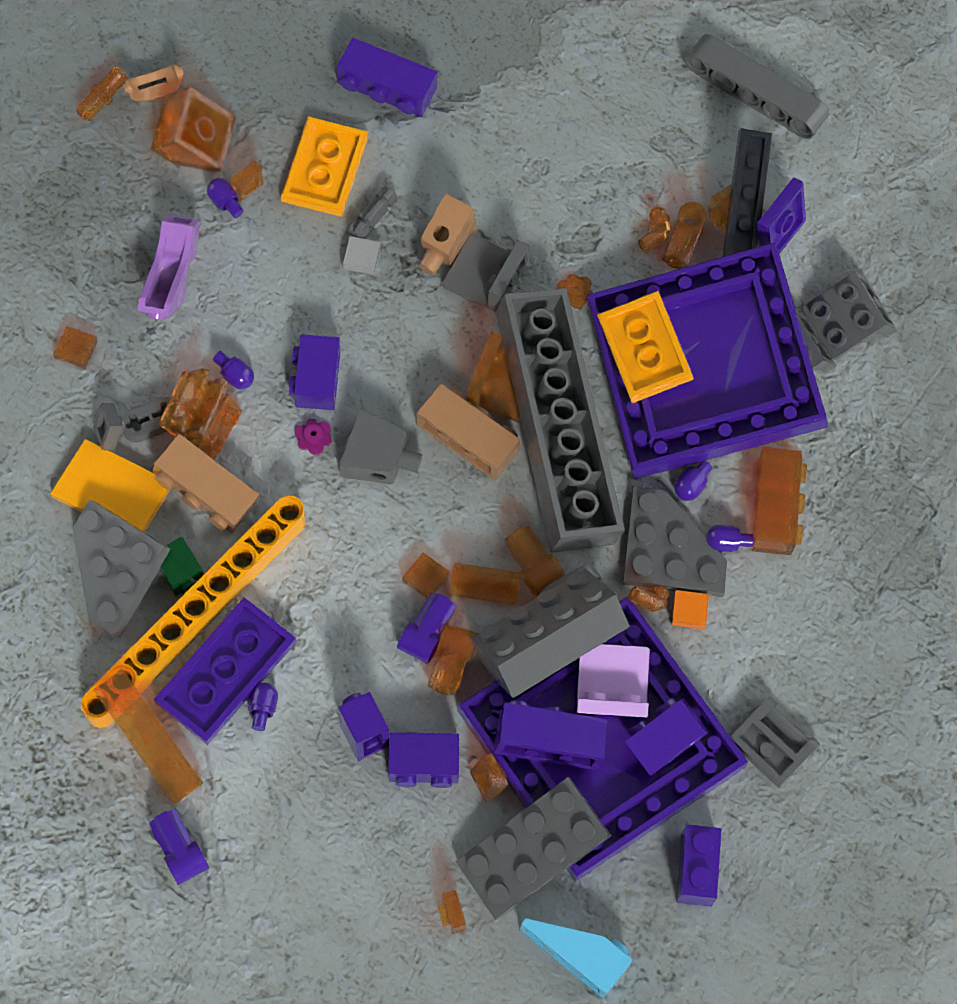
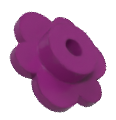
(316, 443)

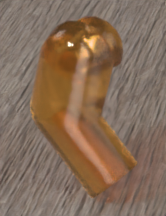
(658, 229)
(651, 601)

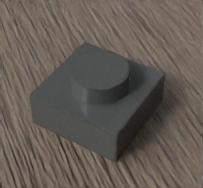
(108, 426)

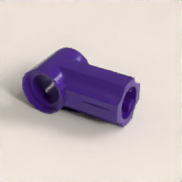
(423, 635)
(180, 852)

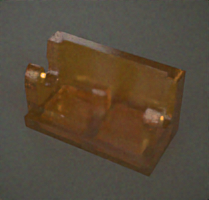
(193, 404)

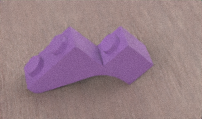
(168, 275)

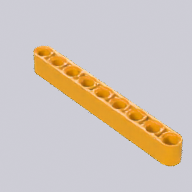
(202, 594)

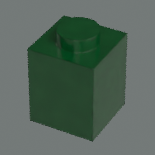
(180, 567)

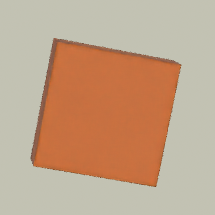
(690, 609)

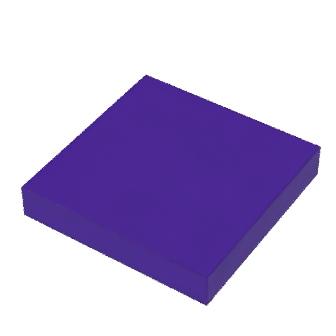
(783, 216)

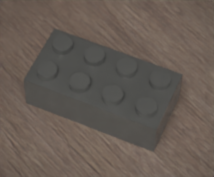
(549, 632)

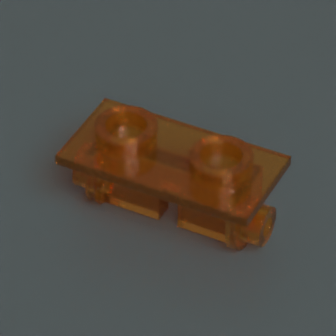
(220, 427)
(485, 583)

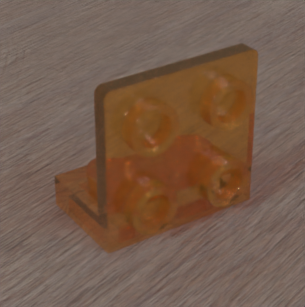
(492, 382)

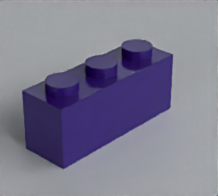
(386, 77)
(550, 735)

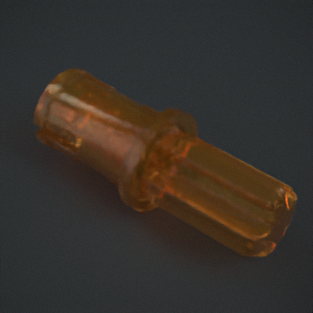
(101, 94)

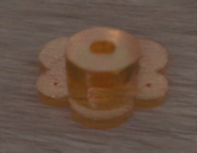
(579, 296)

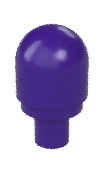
(224, 196)
(234, 371)
(692, 481)
(728, 538)
(262, 704)

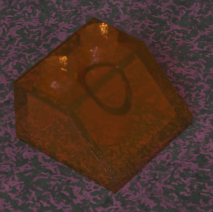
(193, 131)

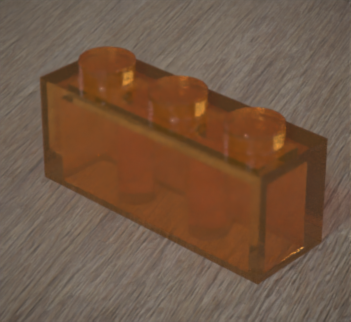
(778, 501)

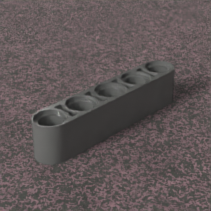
(757, 86)

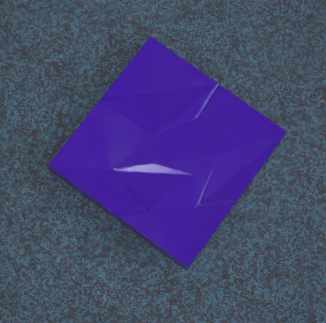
(744, 358)
(620, 789)

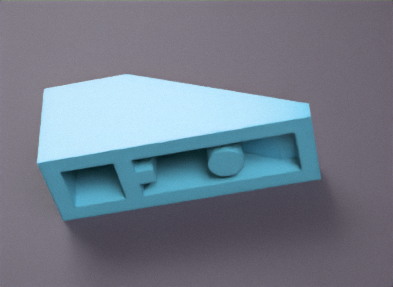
(586, 955)

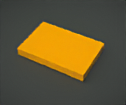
(324, 166)
(645, 347)
(112, 483)

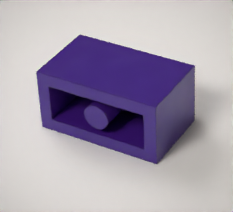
(317, 372)
(363, 725)
(666, 735)
(424, 759)
(699, 865)

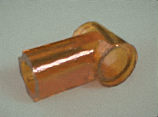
(685, 236)
(536, 565)
(454, 652)

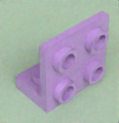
(614, 681)

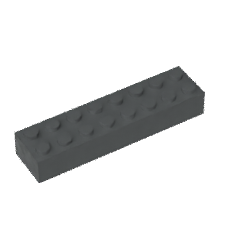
(559, 420)

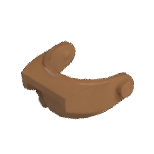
(172, 75)

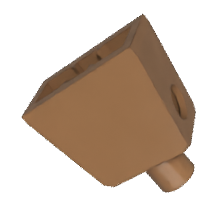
(446, 234)

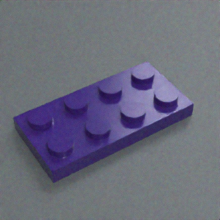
(225, 670)

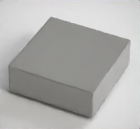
(361, 255)

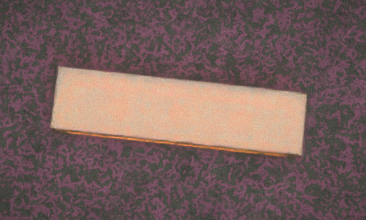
(147, 736)

